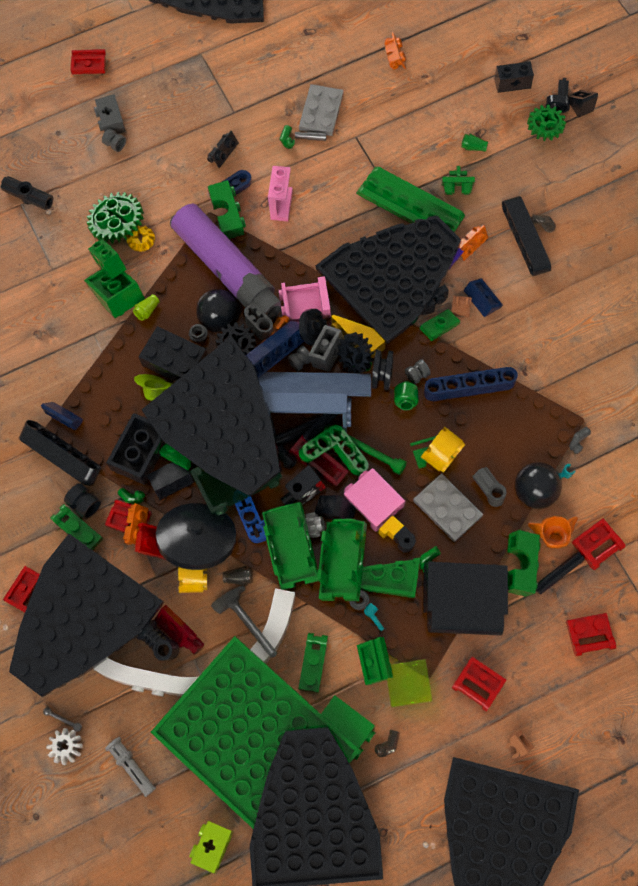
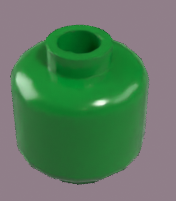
(406, 395)

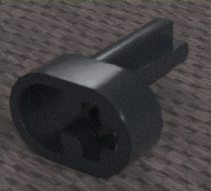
(561, 100)

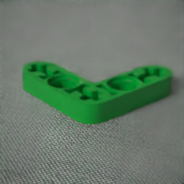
(333, 442)

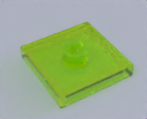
(409, 683)

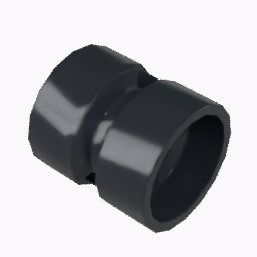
(84, 503)

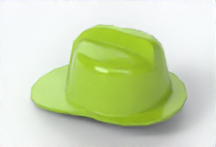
(152, 385)

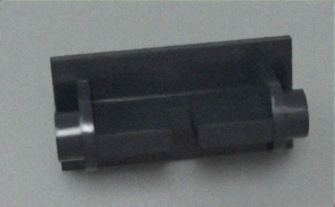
(224, 149)

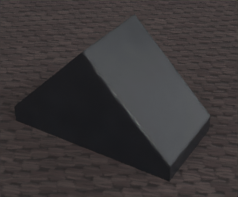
(583, 102)
(335, 507)

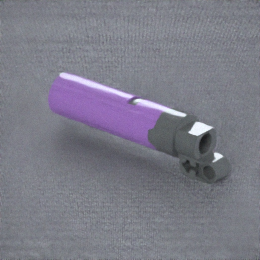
(230, 267)

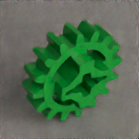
(546, 122)

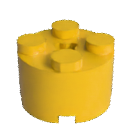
(442, 448)
(192, 580)

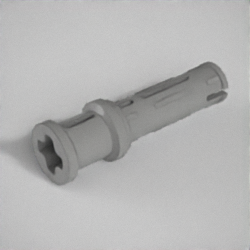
(124, 759)

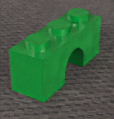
(223, 197)
(526, 548)

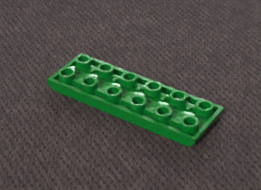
(406, 199)

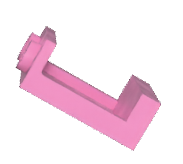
(280, 194)
(305, 297)
(374, 498)

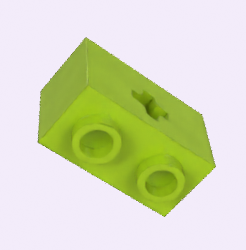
(212, 860)

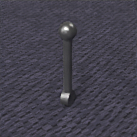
(76, 726)

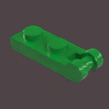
(76, 527)
(313, 663)

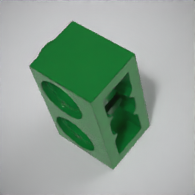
(107, 258)

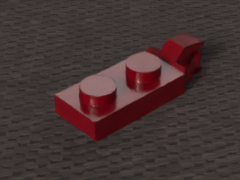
(178, 630)

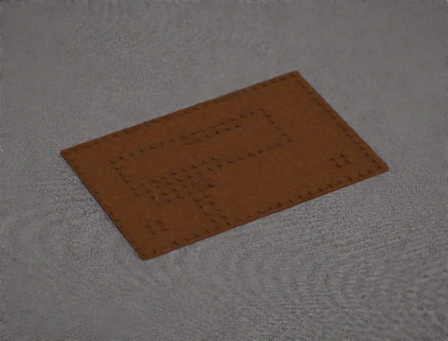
(498, 431)

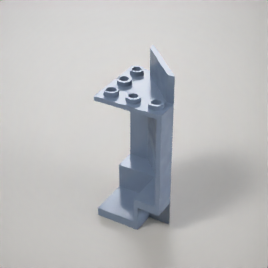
(314, 392)

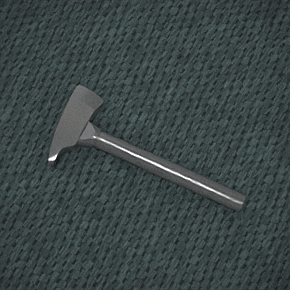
(231, 600)

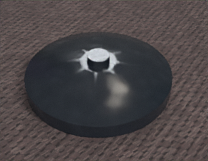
(195, 537)

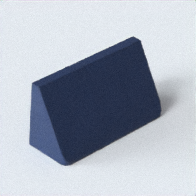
(482, 297)
(62, 415)

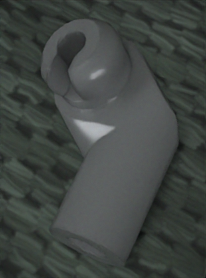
(577, 438)

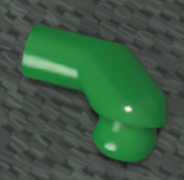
(285, 137)
(130, 498)
(429, 556)

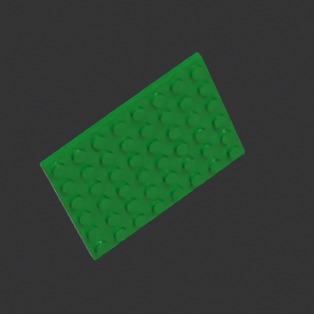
(233, 725)

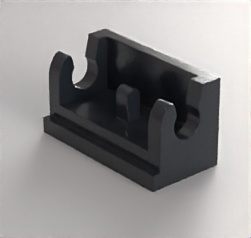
(169, 479)

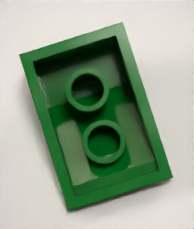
(117, 293)

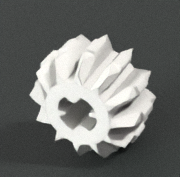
(60, 753)

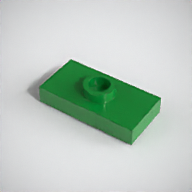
(439, 324)

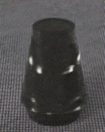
(238, 576)

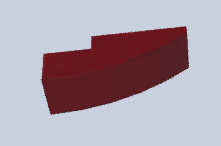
(323, 466)

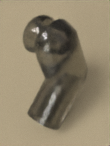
(545, 221)
(388, 747)

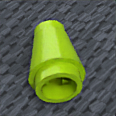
(146, 307)

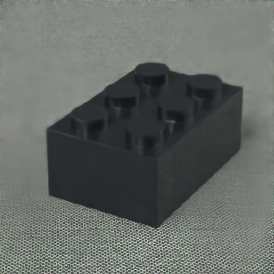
(170, 354)
(136, 450)

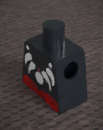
(307, 482)

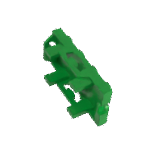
(290, 545)
(342, 560)

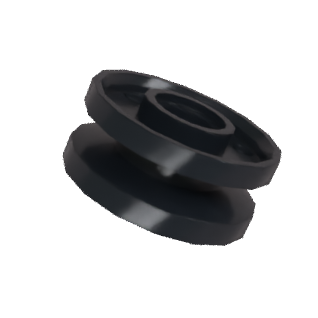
(382, 369)

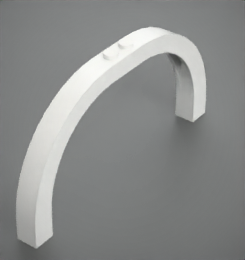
(173, 685)

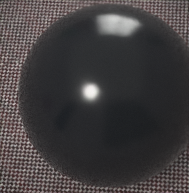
(217, 309)
(538, 485)

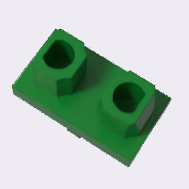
(450, 182)

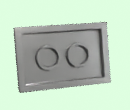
(321, 109)
(448, 508)

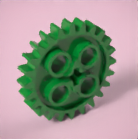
(115, 217)

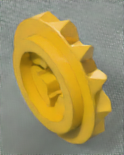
(147, 242)

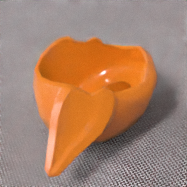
(555, 530)

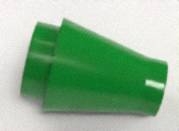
(473, 143)

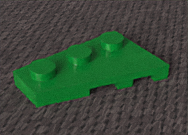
(392, 578)

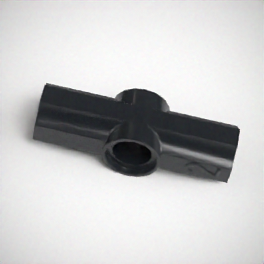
(27, 192)

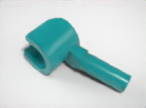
(565, 474)
(369, 611)

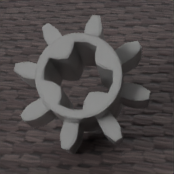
(315, 524)

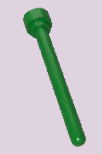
(397, 465)

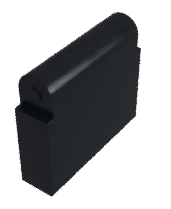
(465, 598)

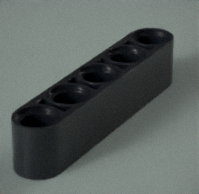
(526, 236)
(59, 453)

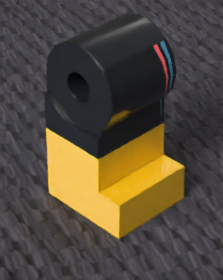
(399, 533)

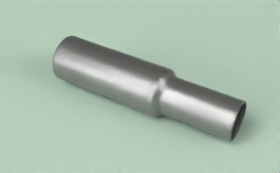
(311, 136)

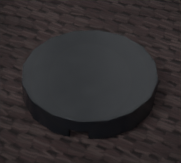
(311, 325)

